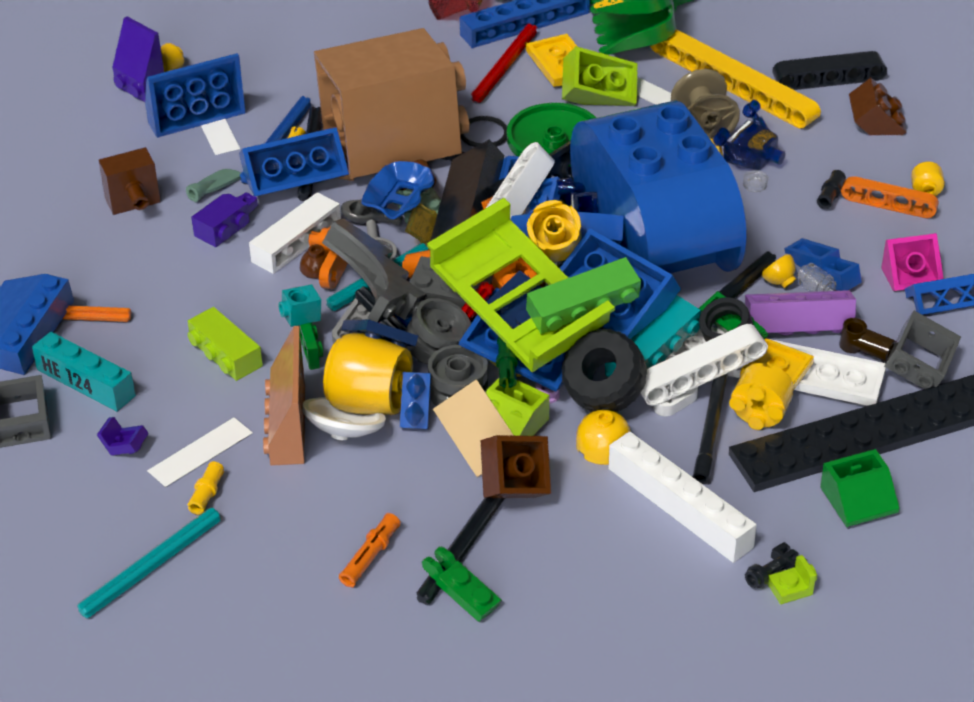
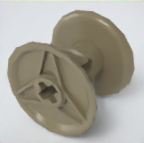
(706, 99)

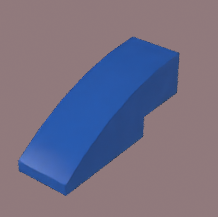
(828, 258)

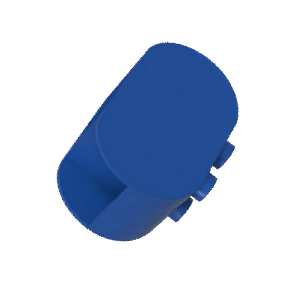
(666, 183)

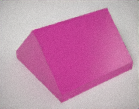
(912, 261)

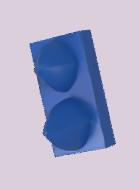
(415, 400)

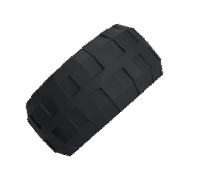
(592, 352)

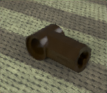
(857, 338)

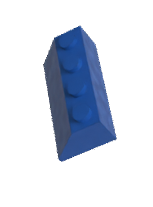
(293, 162)

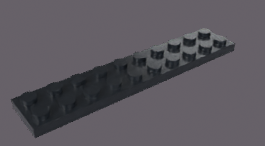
(879, 426)

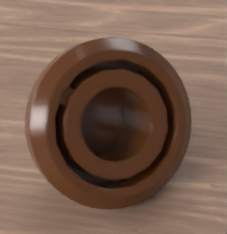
(312, 261)

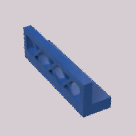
(943, 286)

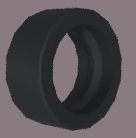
(720, 308)

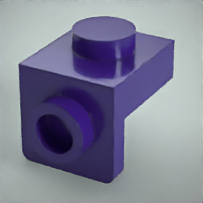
(119, 439)

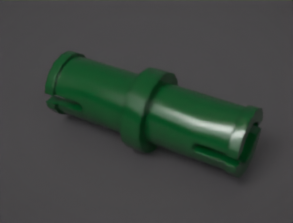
(506, 362)

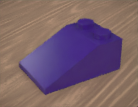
(136, 57)

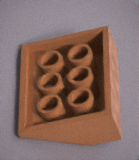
(287, 393)

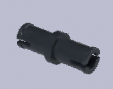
(831, 189)

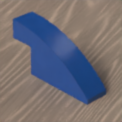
(605, 224)

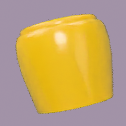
(365, 375)

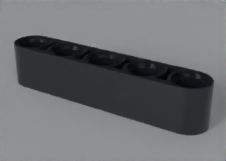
(830, 70)

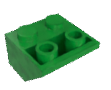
(859, 487)

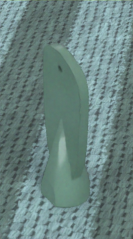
(212, 183)

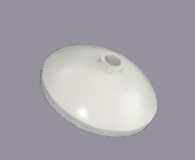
(340, 423)

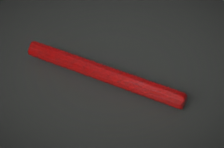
(503, 63)

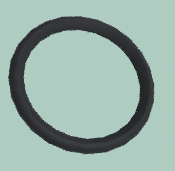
(486, 118)

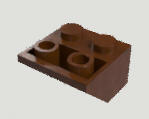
(876, 110)

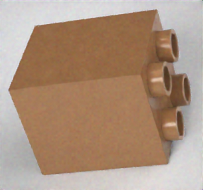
(392, 100)

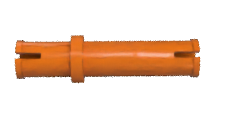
(376, 541)

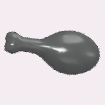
(358, 213)

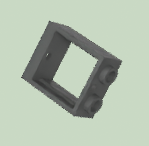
(941, 343)
(34, 426)

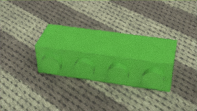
(576, 296)

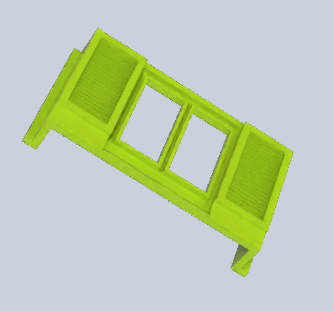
(483, 248)

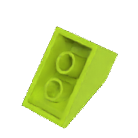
(598, 79)

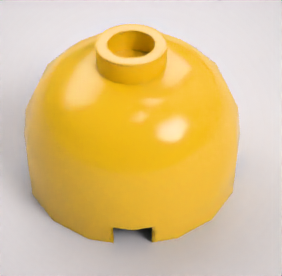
(597, 433)

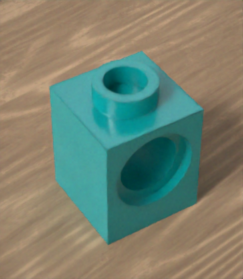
(300, 305)

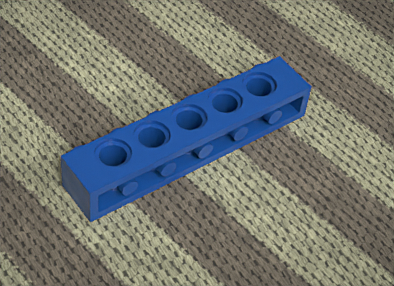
(511, 18)

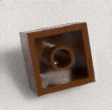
(129, 181)
(515, 466)

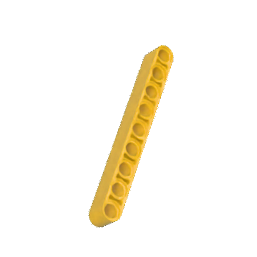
(741, 79)

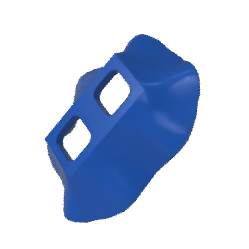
(390, 179)

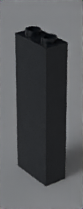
(468, 186)

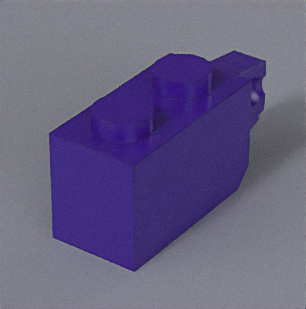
(223, 218)

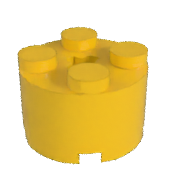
(559, 217)
(762, 395)

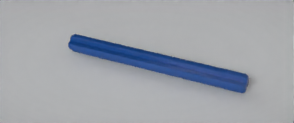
(287, 123)

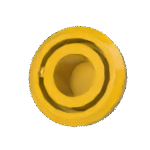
(781, 271)

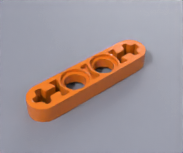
(889, 200)

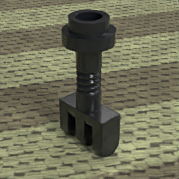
(782, 558)

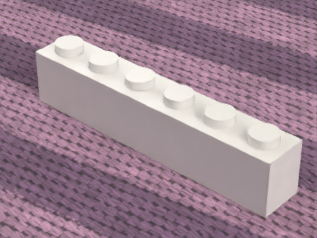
(682, 497)

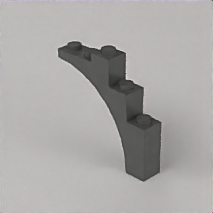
(373, 264)

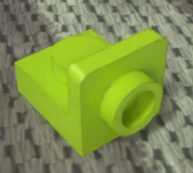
(794, 582)

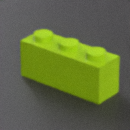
(224, 343)

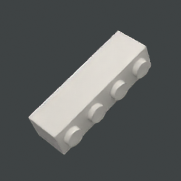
(291, 234)

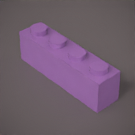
(802, 311)

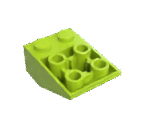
(520, 407)

